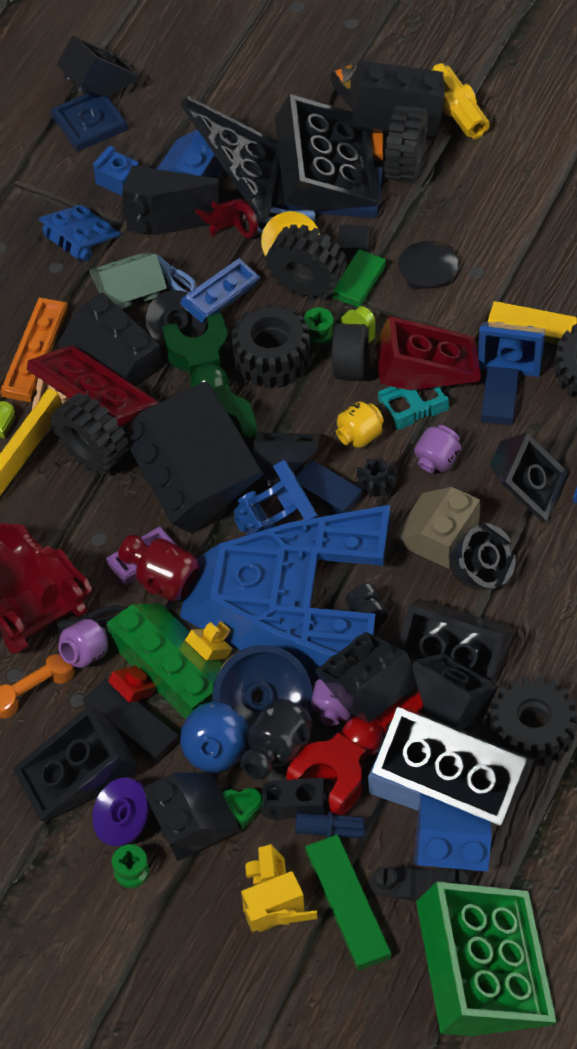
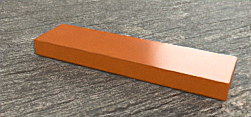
(36, 341)

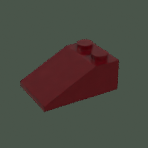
(425, 356)

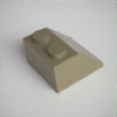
(437, 522)

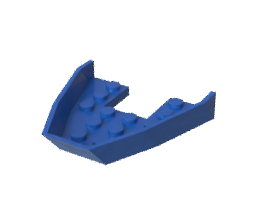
(267, 580)

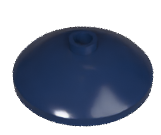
(262, 668)

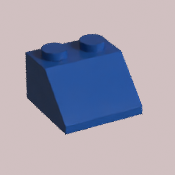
(192, 156)
(511, 347)
(451, 837)

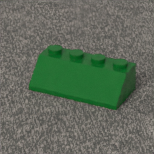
(157, 645)

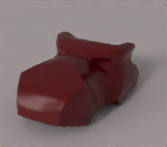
(35, 586)

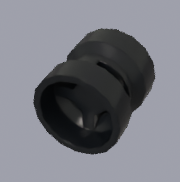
(365, 600)

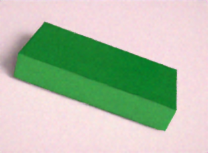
(359, 278)

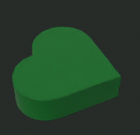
(244, 805)

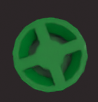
(323, 333)
(134, 874)

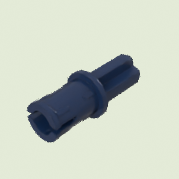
(329, 825)

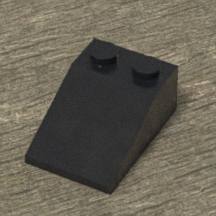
(166, 200)
(75, 764)

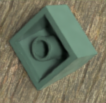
(130, 279)

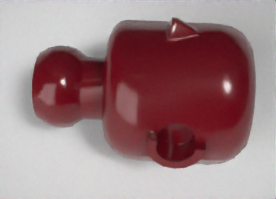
(160, 566)

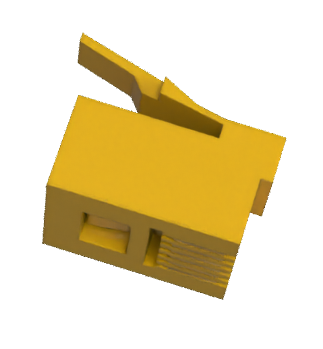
(275, 903)

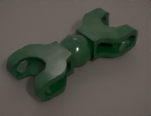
(202, 360)

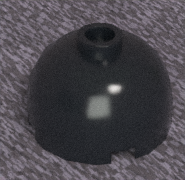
(482, 557)

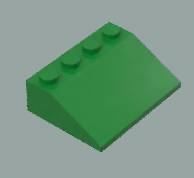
(484, 960)

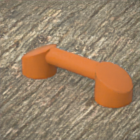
(55, 669)

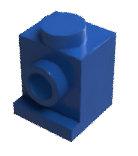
(112, 170)

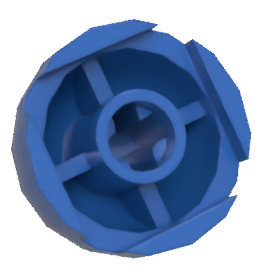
(214, 737)

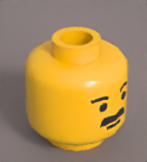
(359, 424)

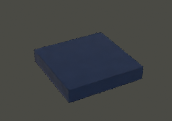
(88, 120)

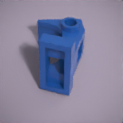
(250, 515)

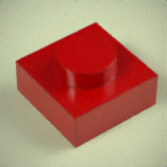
(132, 683)

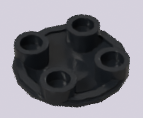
(428, 264)

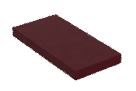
(75, 372)

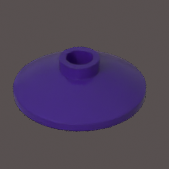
(120, 812)

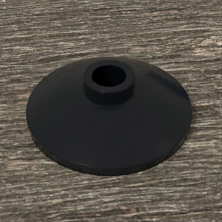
(168, 308)

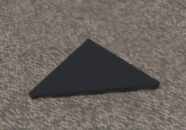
(242, 151)

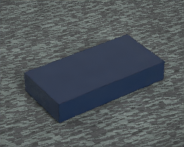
(499, 395)
(328, 488)

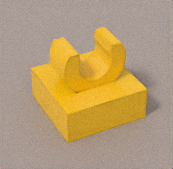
(210, 641)
(270, 865)

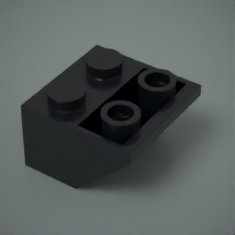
(368, 676)

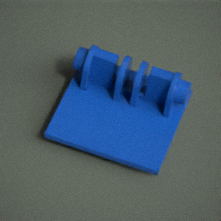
(77, 230)

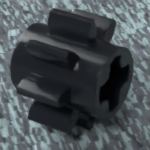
(376, 477)

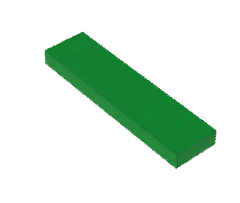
(348, 902)

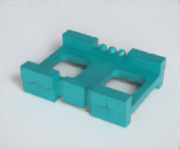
(418, 407)

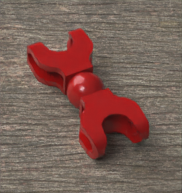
(346, 754)

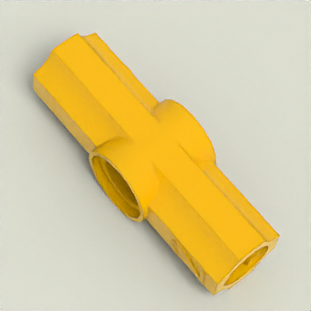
(462, 104)

